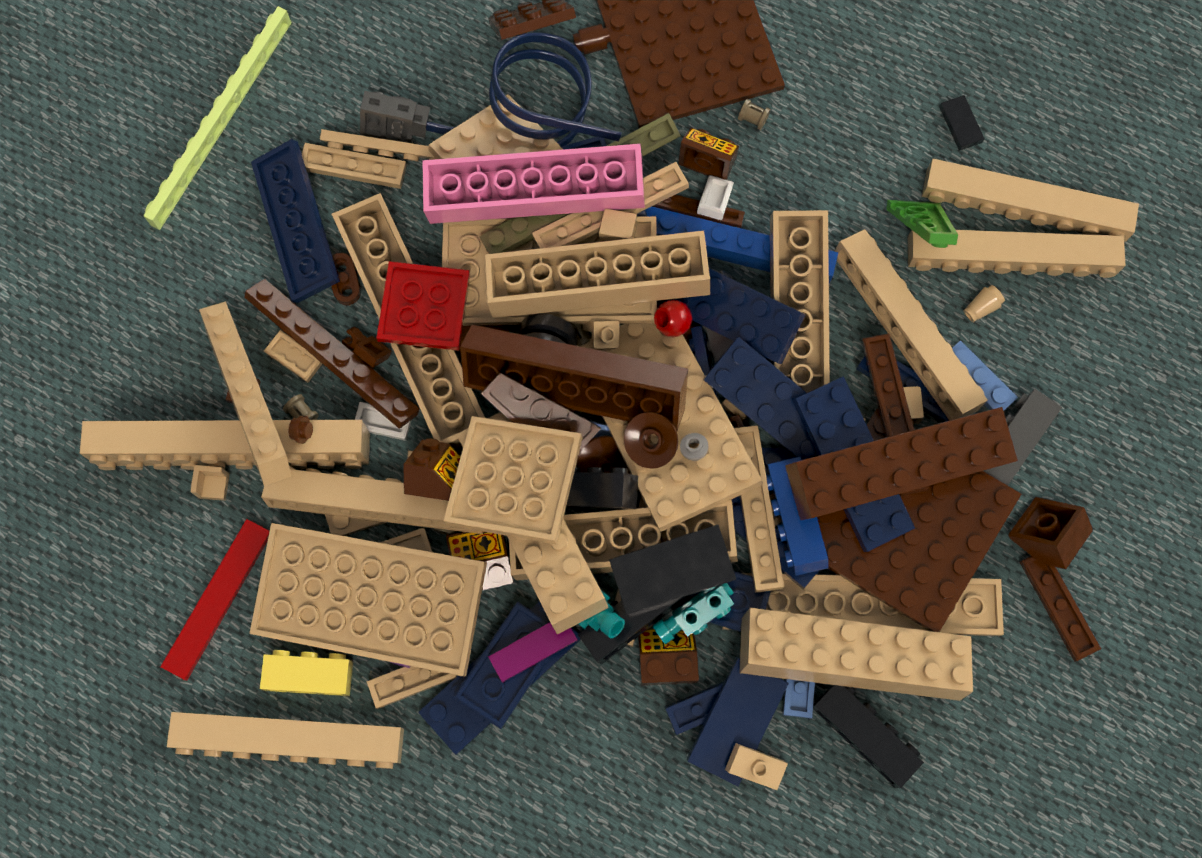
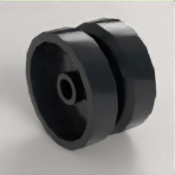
(549, 328)

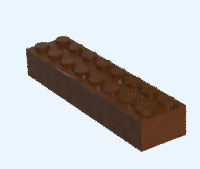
(575, 375)
(900, 463)

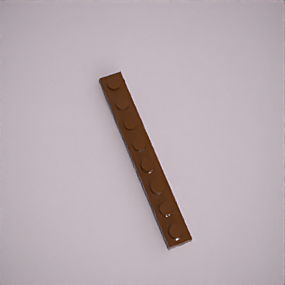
(332, 353)

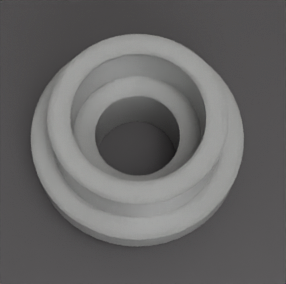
(697, 453)

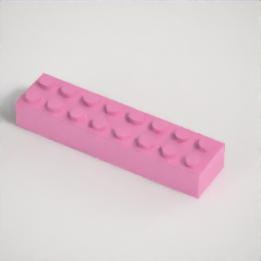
(533, 184)

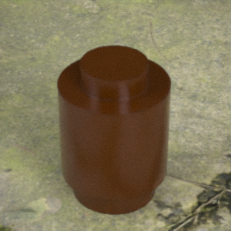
(592, 39)

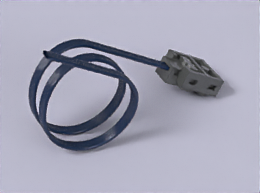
(401, 118)

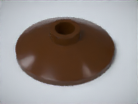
(639, 444)
(600, 453)

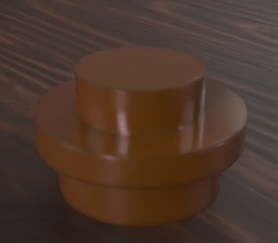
(300, 429)

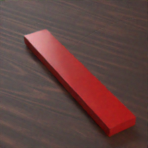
(216, 600)

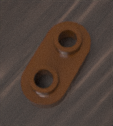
(348, 280)

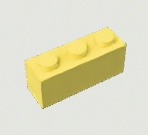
(306, 673)

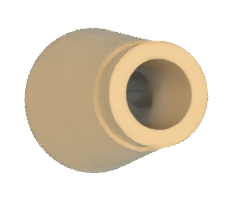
(984, 303)

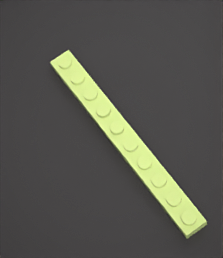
(214, 124)

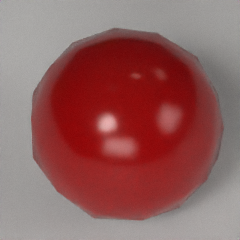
(673, 318)

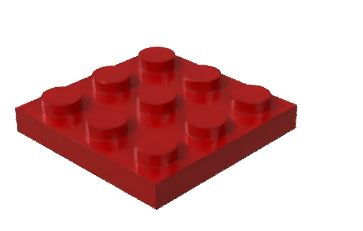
(423, 306)

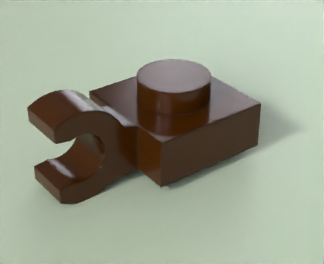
(366, 348)

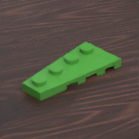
(926, 220)

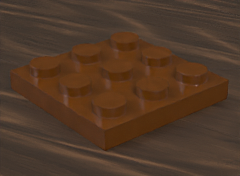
(530, 17)

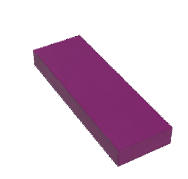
(530, 650)

